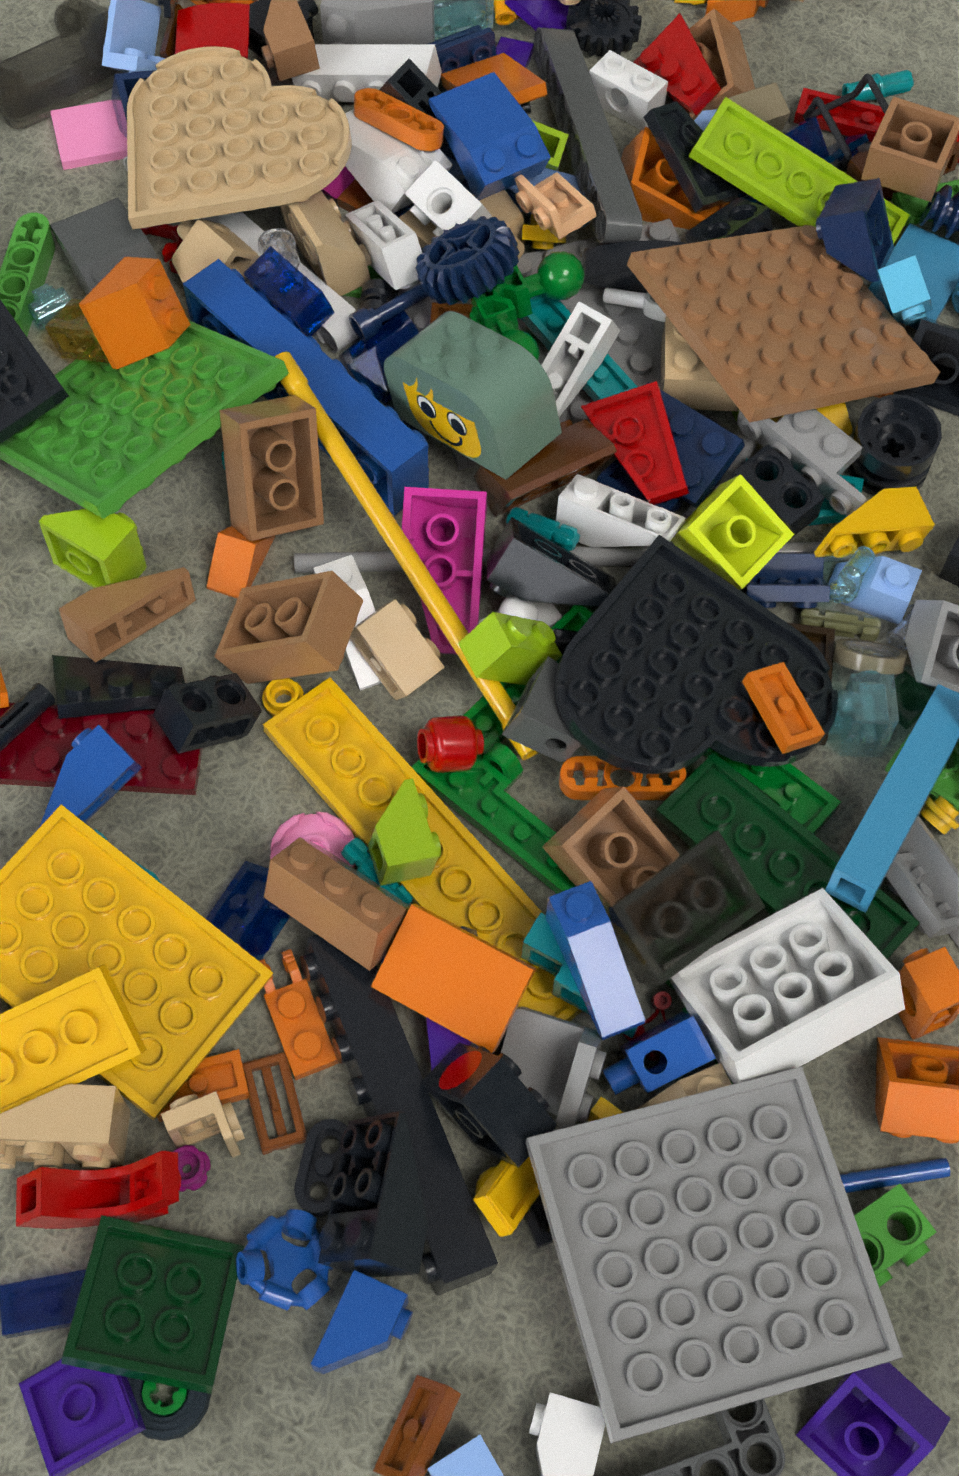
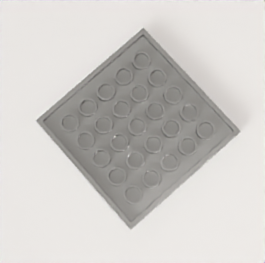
(710, 1253)

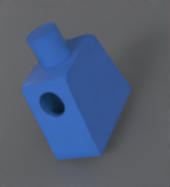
(681, 1051)

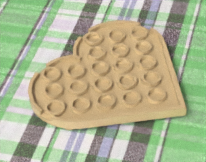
(224, 141)

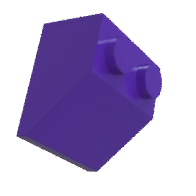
(874, 1424)

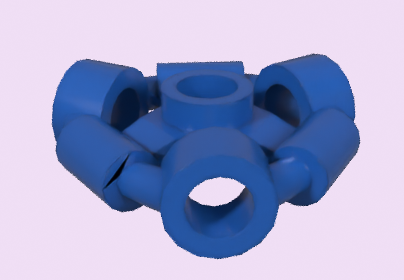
(284, 1260)

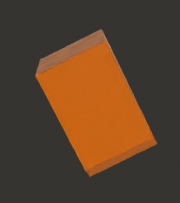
(236, 561)

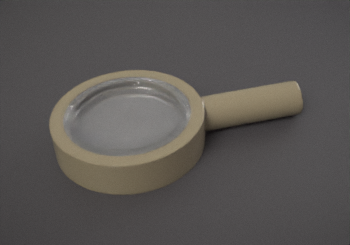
(871, 655)

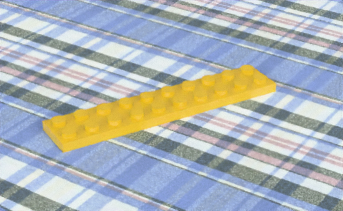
(359, 777)

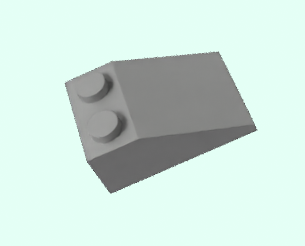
(377, 21)

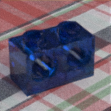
(289, 291)

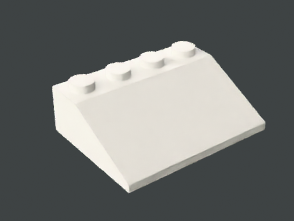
(788, 989)

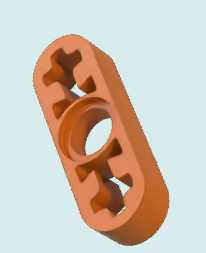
(398, 119)
(591, 764)

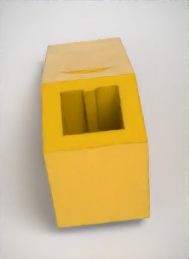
(886, 522)

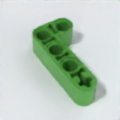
(26, 265)

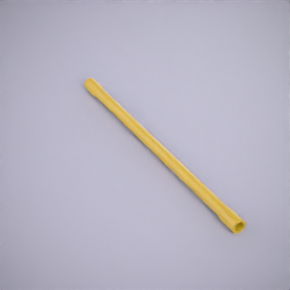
(493, 691)

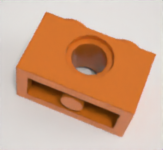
(929, 991)

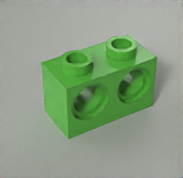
(880, 1245)

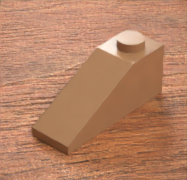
(288, 41)
(125, 610)

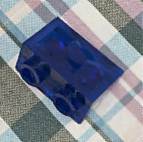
(246, 914)

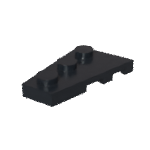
(676, 137)
(109, 685)

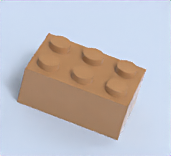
(272, 467)
(289, 628)

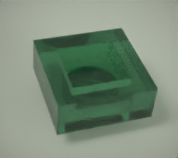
(911, 699)

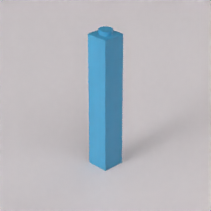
(897, 802)

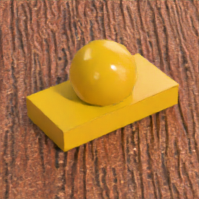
(506, 1195)

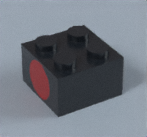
(489, 1101)

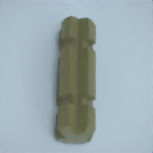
(844, 623)

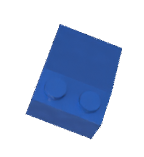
(489, 135)

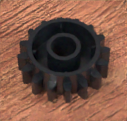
(604, 25)

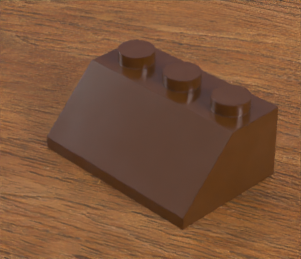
(575, 451)

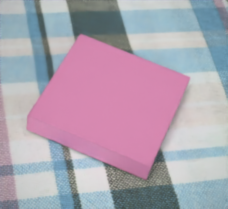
(88, 134)

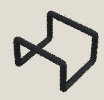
(824, 110)

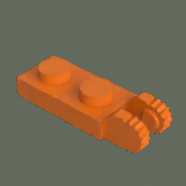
(298, 1022)

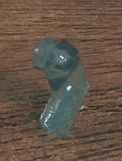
(850, 578)

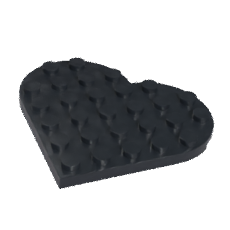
(665, 668)

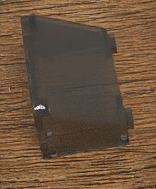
(59, 70)

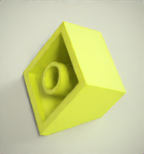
(733, 532)

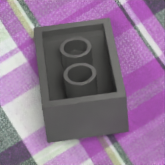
(98, 241)

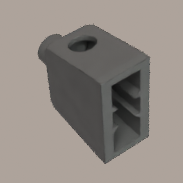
(537, 717)

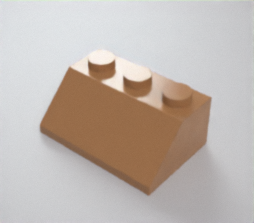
(725, 55)
(335, 901)

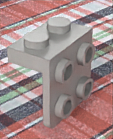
(556, 1061)

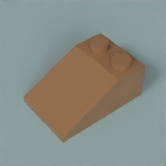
(610, 845)

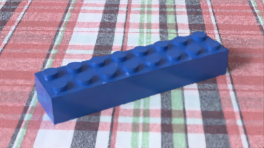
(374, 433)

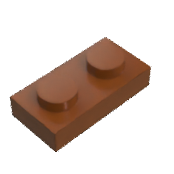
(418, 1429)

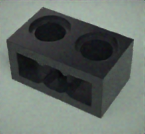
(732, 220)
(785, 487)
(206, 712)

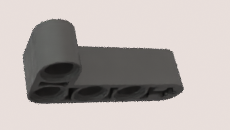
(738, 1438)

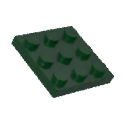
(153, 1305)

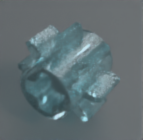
(47, 304)

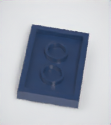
(703, 448)

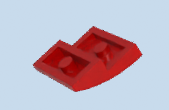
(213, 26)

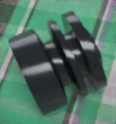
(897, 443)

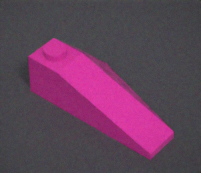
(450, 540)

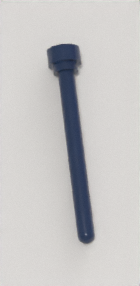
(368, 321)

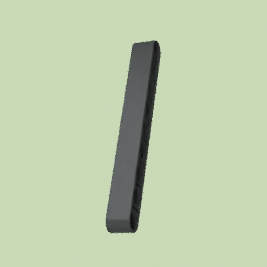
(589, 141)

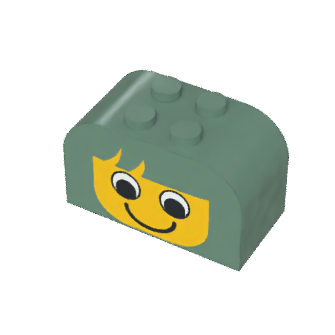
(474, 393)

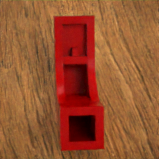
(79, 1197)

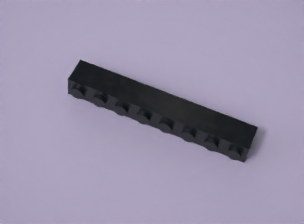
(389, 1081)

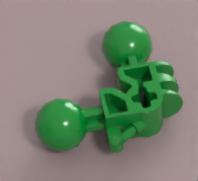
(557, 277)

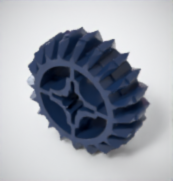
(467, 260)

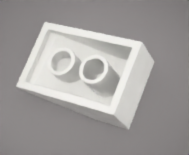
(386, 164)

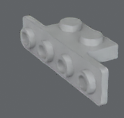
(816, 451)
(927, 883)

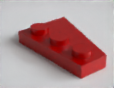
(681, 63)
(643, 440)

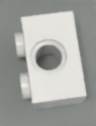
(627, 88)
(436, 192)

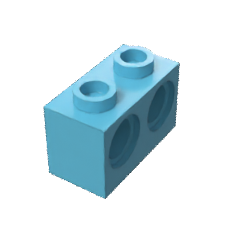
(906, 290)

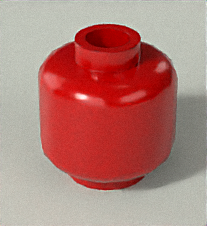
(449, 743)

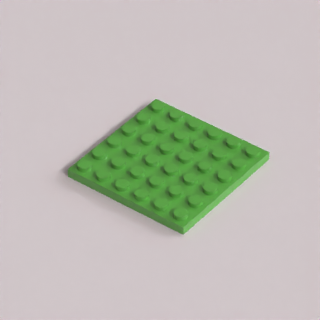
(138, 419)

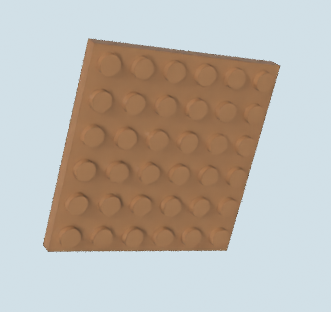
(781, 321)

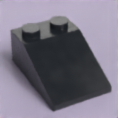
(543, 571)

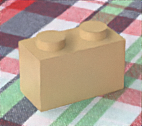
(396, 649)

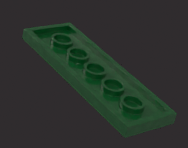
(772, 848)

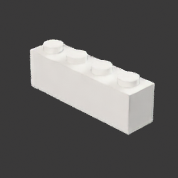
(361, 66)

